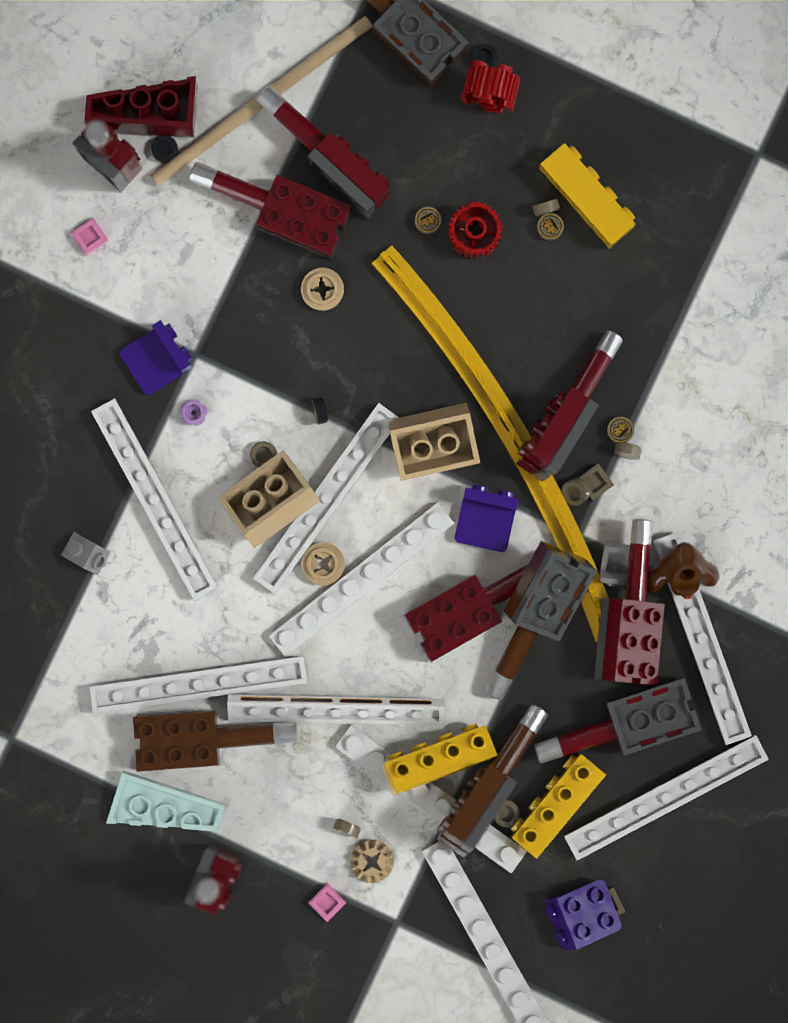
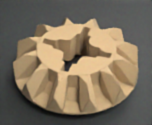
(331, 280)
(323, 550)
(371, 848)

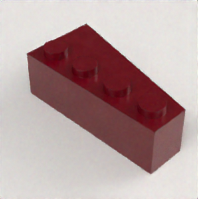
(147, 109)

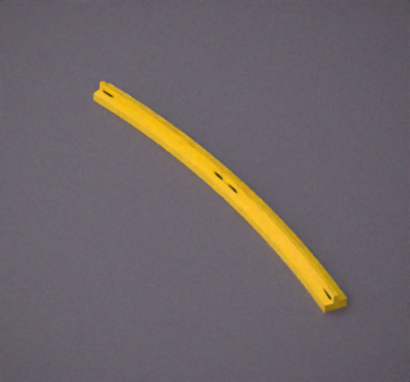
(494, 405)

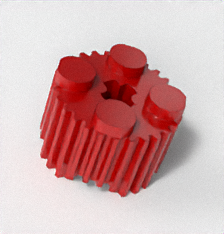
(491, 87)
(487, 221)

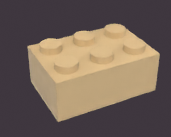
(433, 441)
(268, 499)

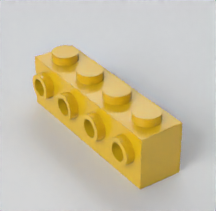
(587, 195)
(438, 760)
(557, 805)

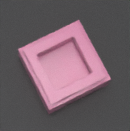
(89, 236)
(327, 902)

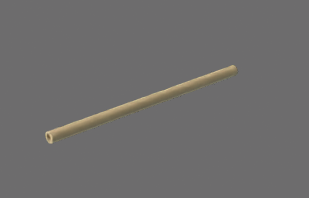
(253, 106)

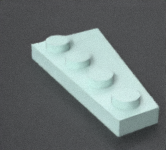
(153, 803)

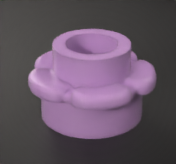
(190, 419)

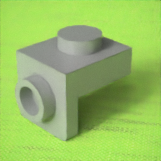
(85, 553)
(614, 564)

